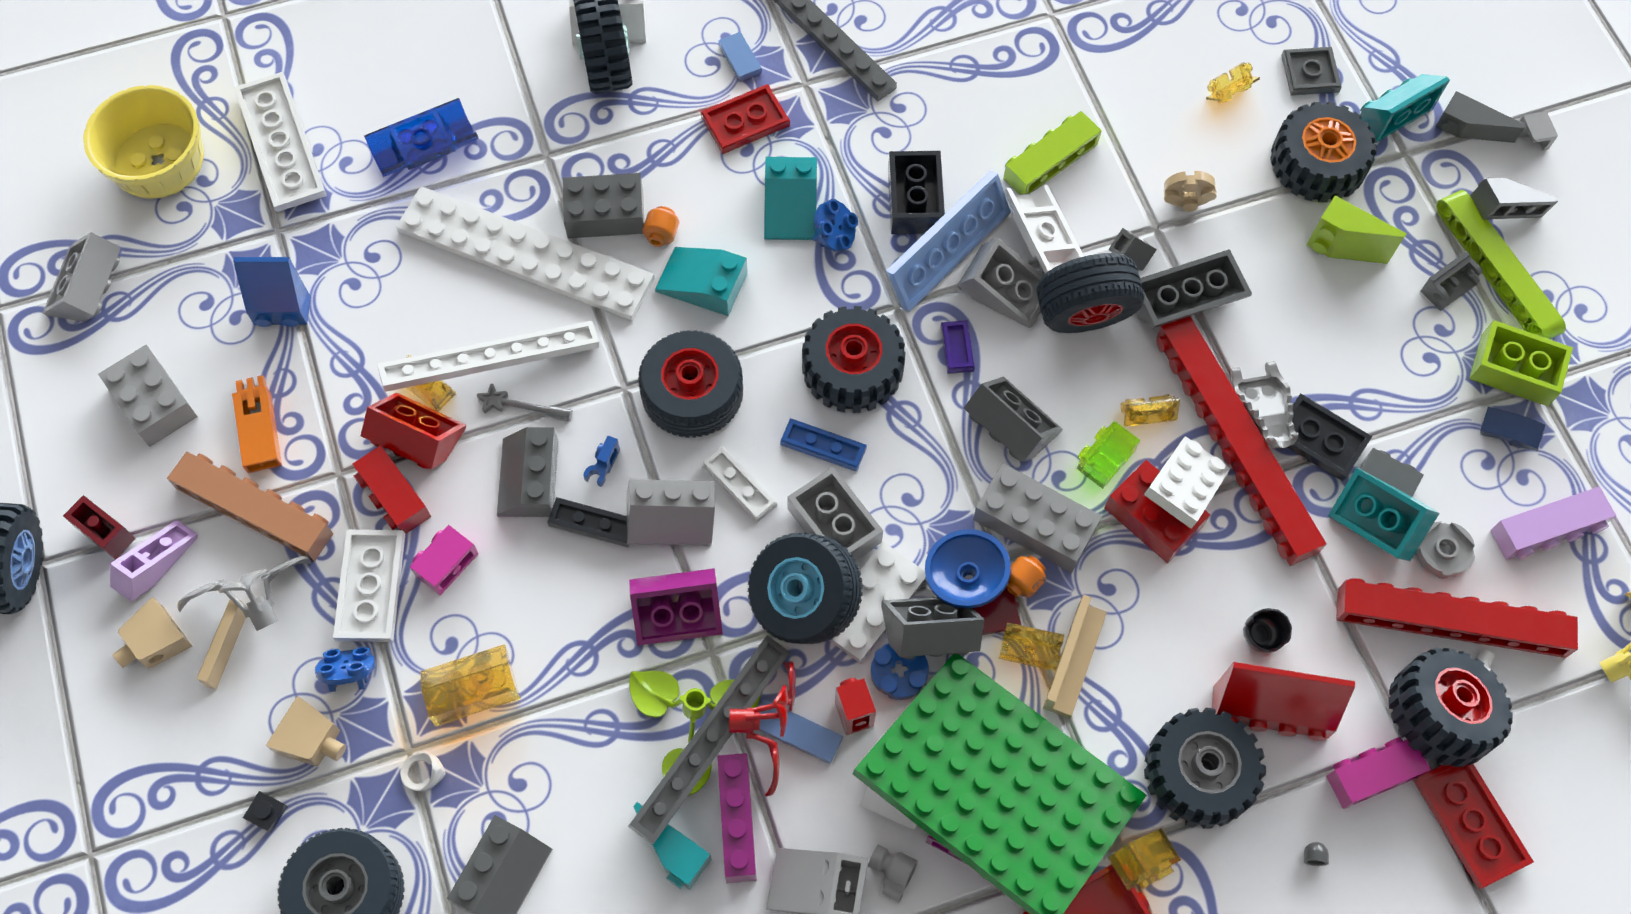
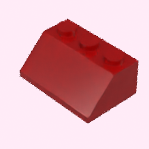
(411, 430)

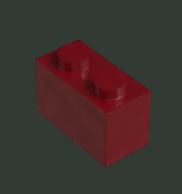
(99, 527)

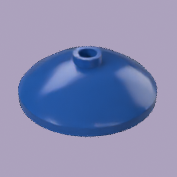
(965, 554)

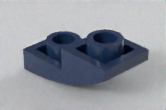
(1513, 427)

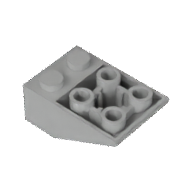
(816, 882)

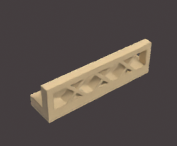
(1075, 659)

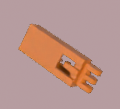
(258, 430)

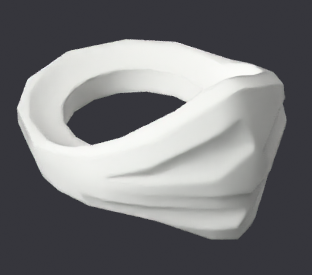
(437, 774)

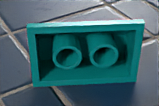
(1403, 105)

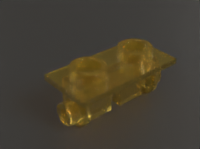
(1223, 88)
(1157, 410)

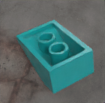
(790, 198)
(704, 278)
(1383, 515)

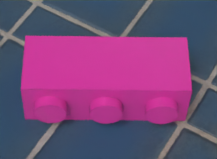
(1376, 772)

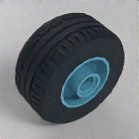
(805, 588)

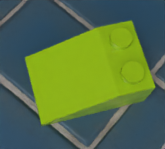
(1354, 234)

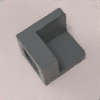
(1133, 247)

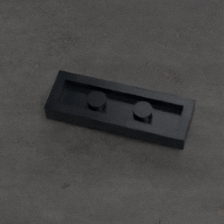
(589, 521)

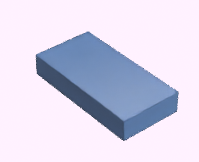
(740, 56)

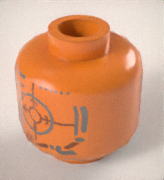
(1026, 576)

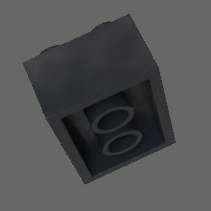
(915, 191)

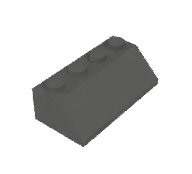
(1192, 289)

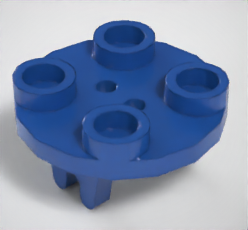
(835, 225)
(345, 667)

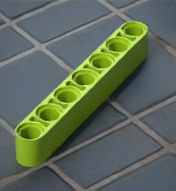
(1500, 266)

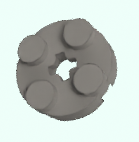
(1443, 564)

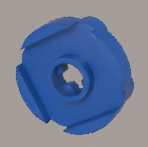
(890, 683)

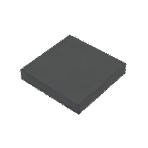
(1311, 71)

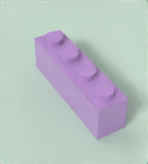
(1553, 523)

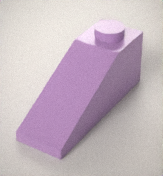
(150, 560)

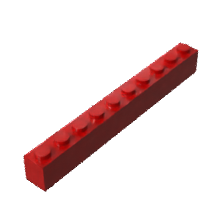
(1240, 441)

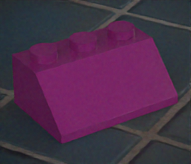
(675, 607)

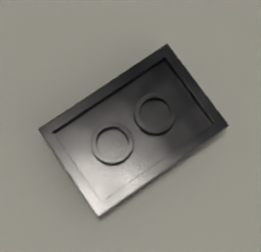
(1326, 438)

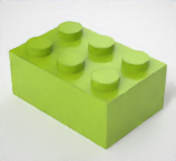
(1521, 363)

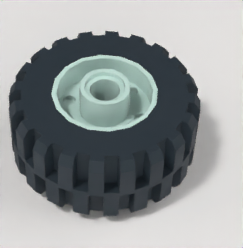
(603, 45)

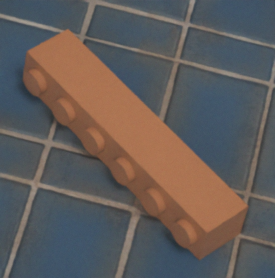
(250, 505)

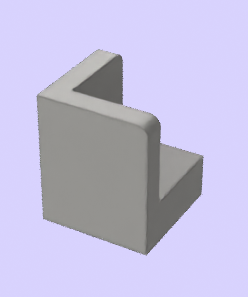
(1539, 129)

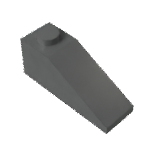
(1475, 120)
(1510, 200)

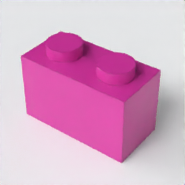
(443, 559)

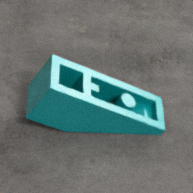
(679, 856)

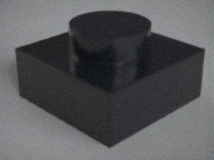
(265, 812)

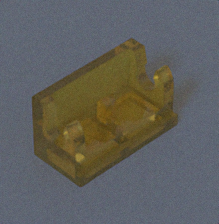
(434, 394)
(1031, 646)

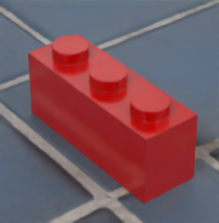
(390, 491)

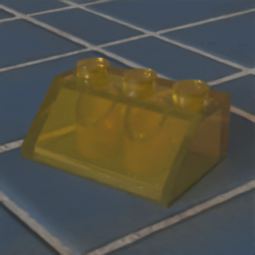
(469, 685)

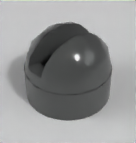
(1316, 854)

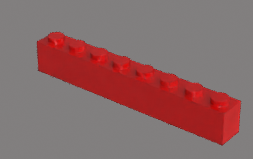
(1457, 618)

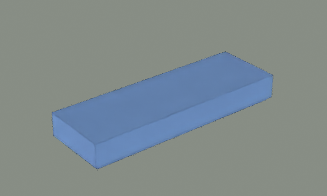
(803, 735)

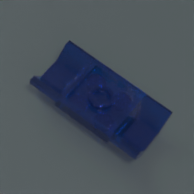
(420, 138)

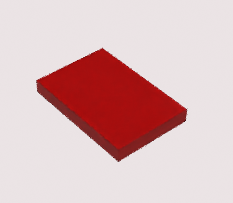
(745, 118)

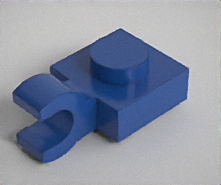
(605, 456)

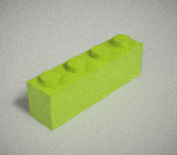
(1052, 153)

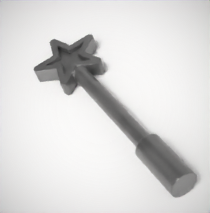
(495, 399)

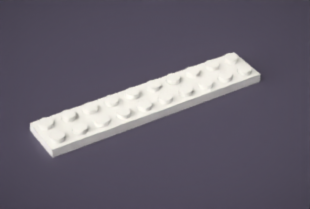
(526, 253)

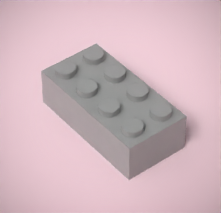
(1037, 517)

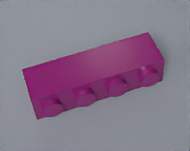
(736, 818)

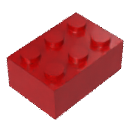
(1148, 520)

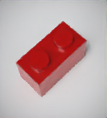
(854, 705)

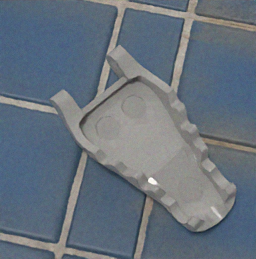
(1268, 403)

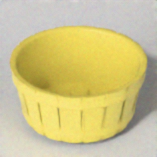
(141, 125)

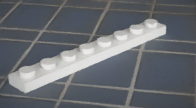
(487, 356)

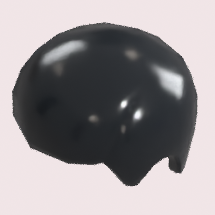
(1267, 630)

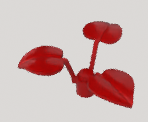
(749, 720)

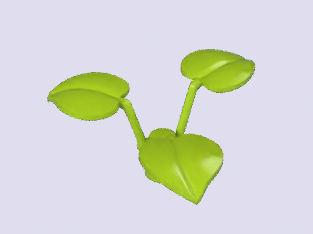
(657, 690)

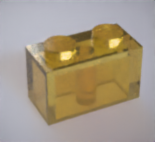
(1145, 860)

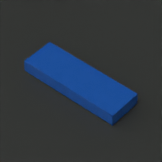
(823, 445)

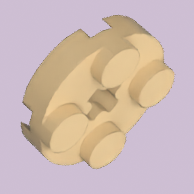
(1190, 190)

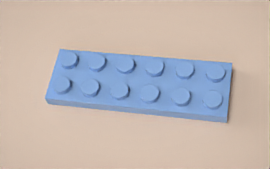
(949, 241)

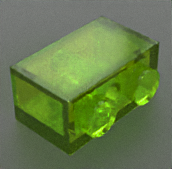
(1107, 454)

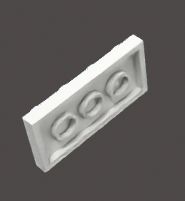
(1187, 482)
(884, 577)
(369, 586)

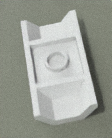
(1043, 227)

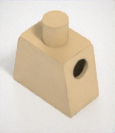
(150, 637)
(306, 735)

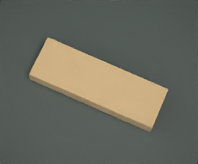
(221, 646)

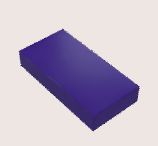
(957, 347)

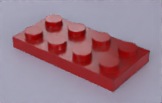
(1473, 823)

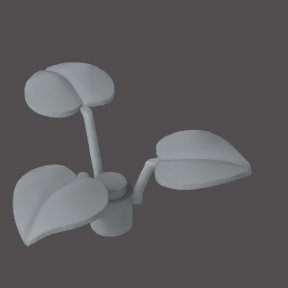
(258, 608)

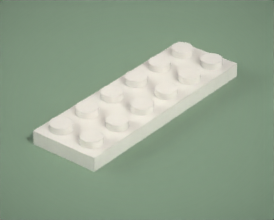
(280, 142)

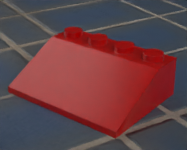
(1282, 700)

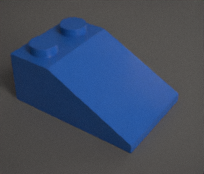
(272, 291)

